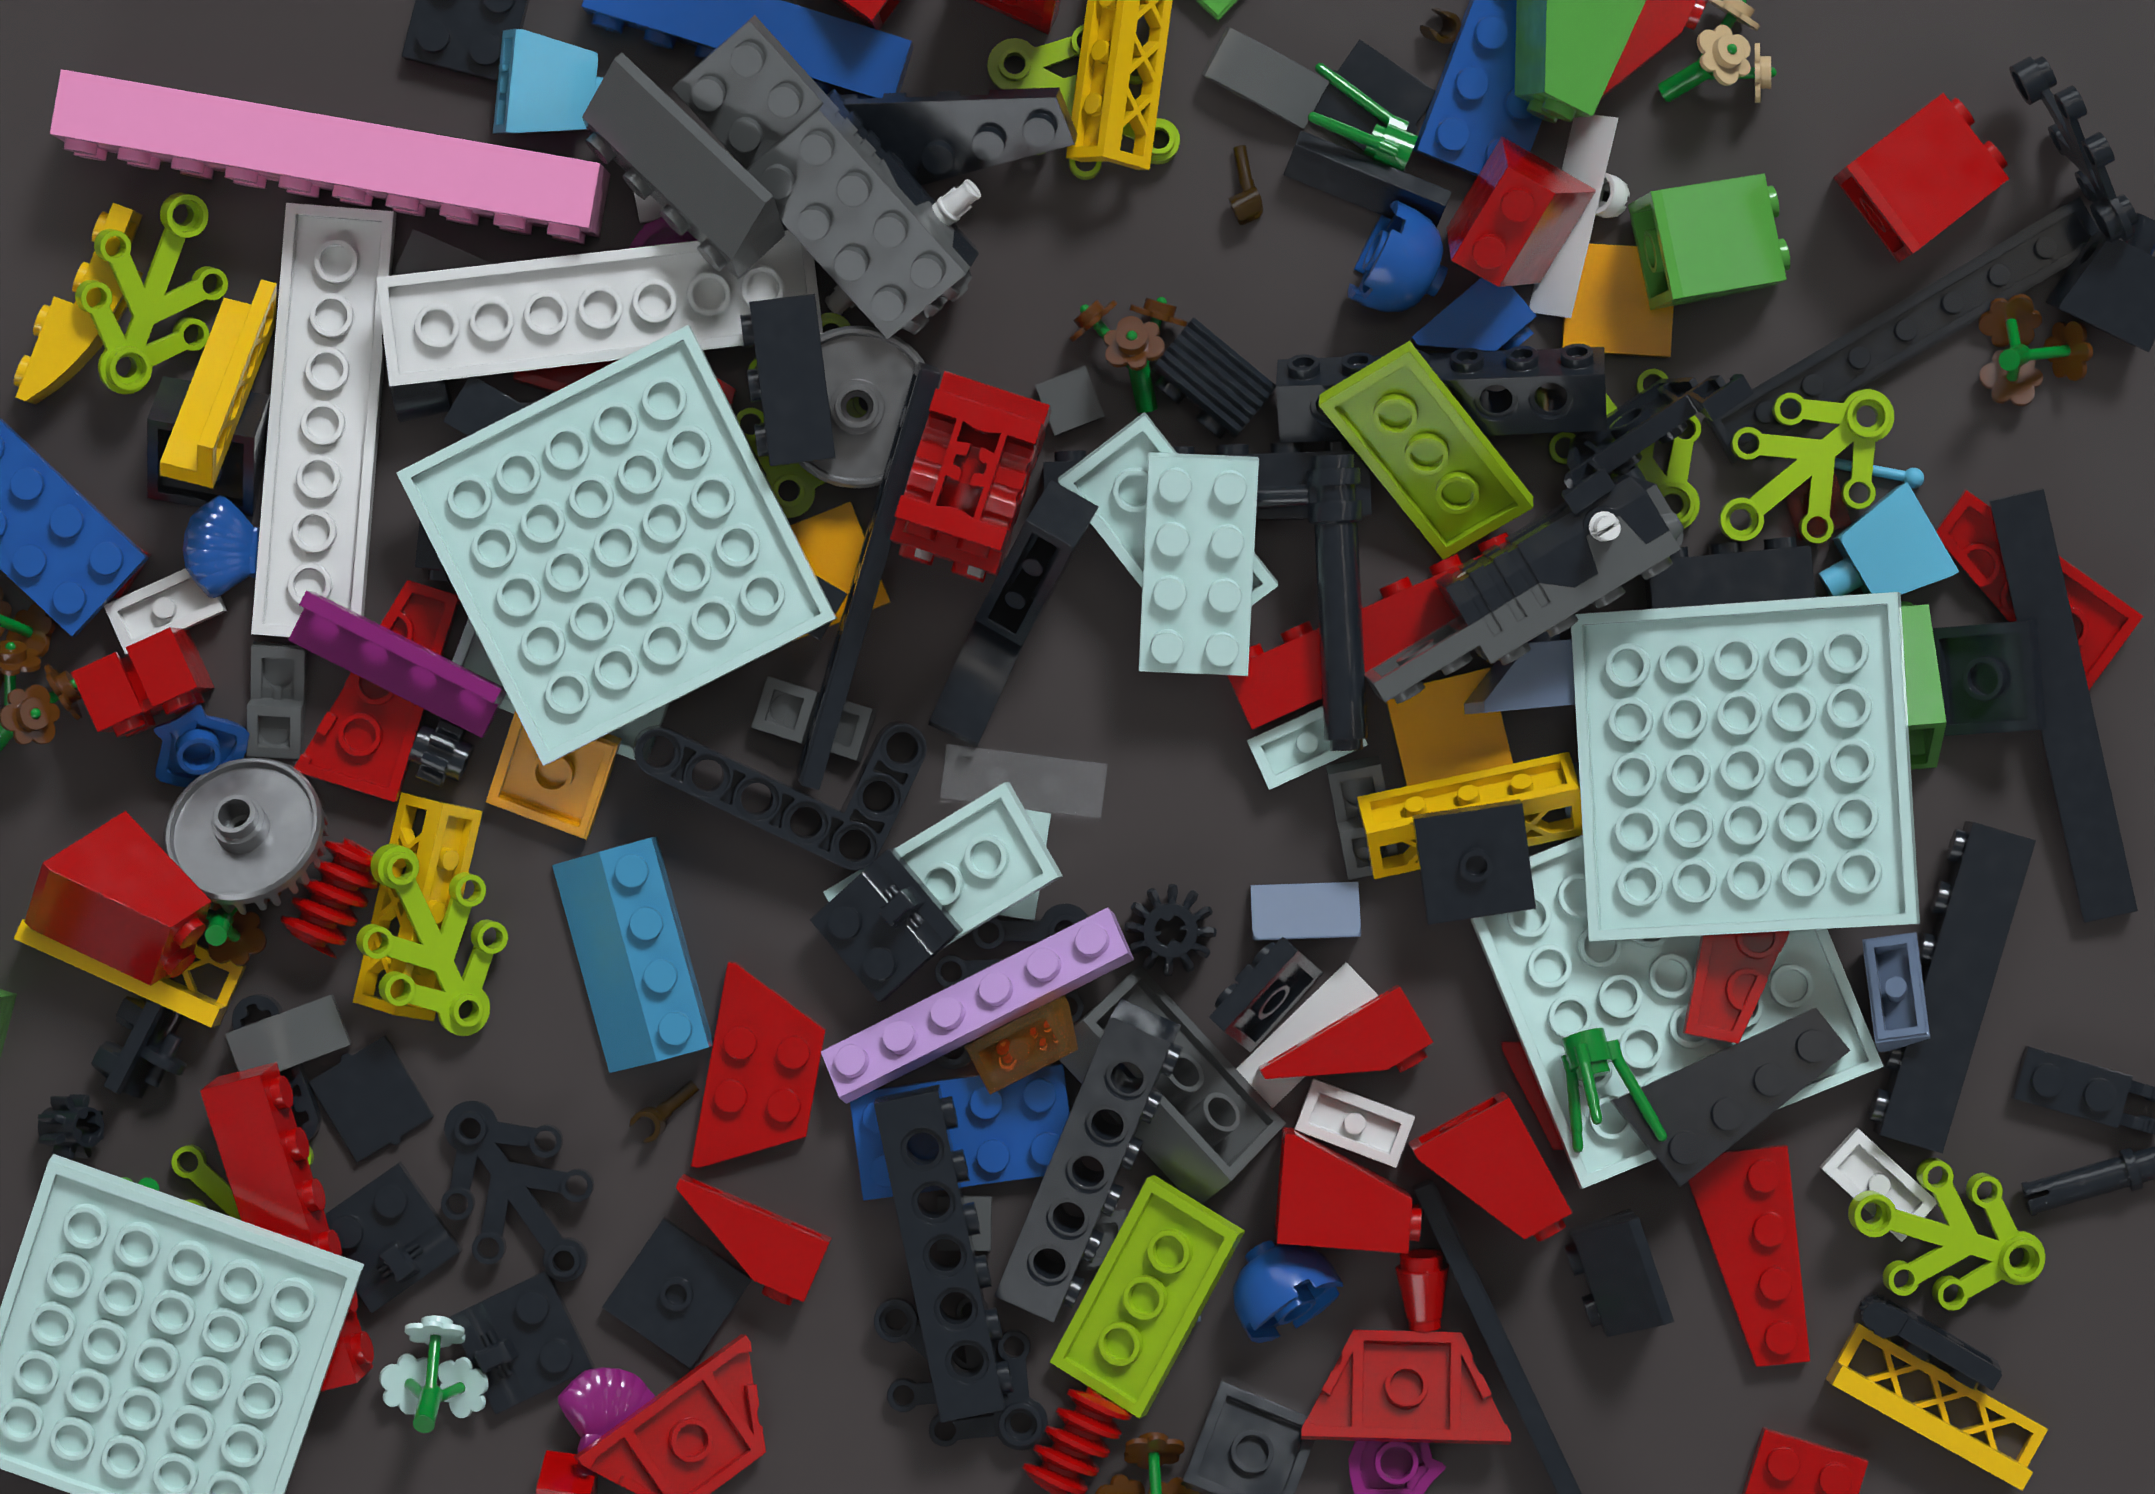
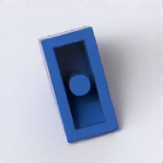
(1478, 319)

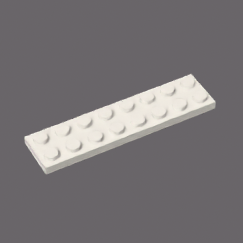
(574, 308)
(322, 413)

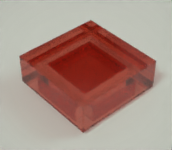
(1798, 505)

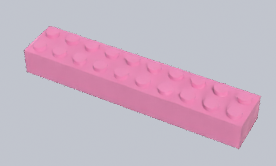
(331, 154)

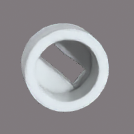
(1618, 197)

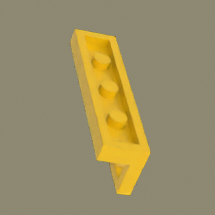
(1102, 89)
(220, 388)
(1539, 784)
(442, 853)
(165, 992)
(1929, 1425)

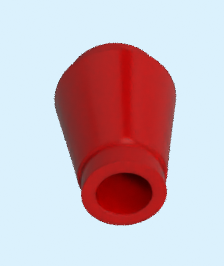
(1423, 1287)

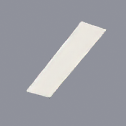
(1587, 161)
(1333, 1000)

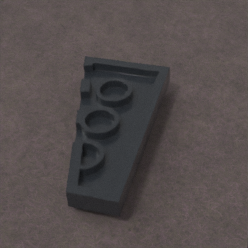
(966, 132)
(1731, 1092)

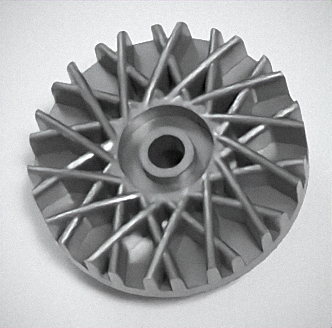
(879, 370)
(247, 832)

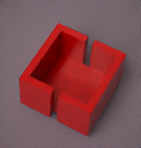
(154, 677)

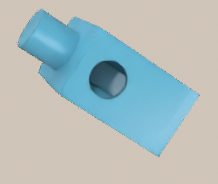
(543, 84)
(1889, 549)

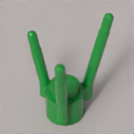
(1386, 145)
(1588, 1058)

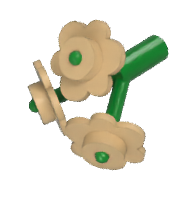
(1723, 56)

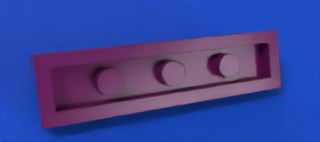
(397, 664)

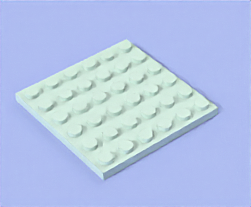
(616, 545)
(1745, 768)
(1640, 995)
(160, 1342)

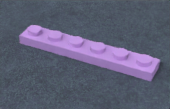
(977, 1005)

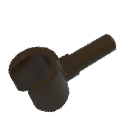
(1449, 31)
(1247, 204)
(665, 1110)

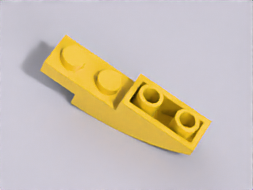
(63, 329)

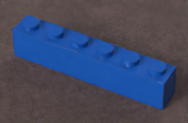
(828, 48)

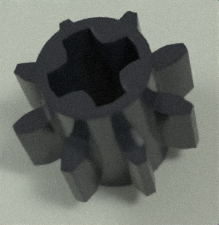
(441, 752)
(71, 1126)

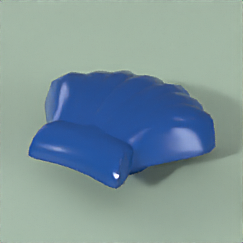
(220, 547)
(197, 745)

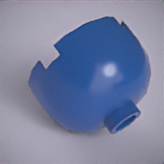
(1399, 262)
(1282, 1287)

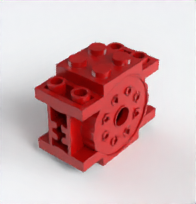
(970, 476)

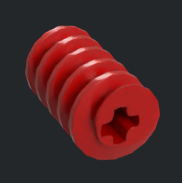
(333, 896)
(1077, 1443)

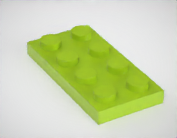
(1426, 450)
(1147, 1296)

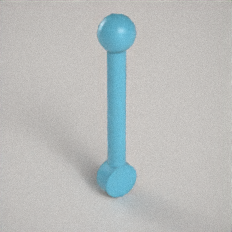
(1912, 475)

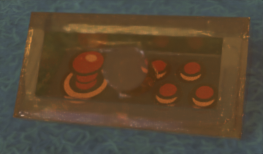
(1024, 1045)

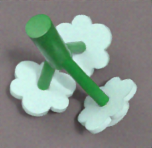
(413, 1381)

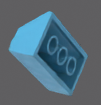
(633, 955)

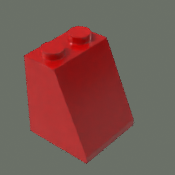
(1923, 176)
(1515, 217)
(120, 902)
(1497, 1167)
(1339, 1202)

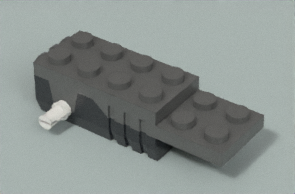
(834, 183)
(1540, 582)

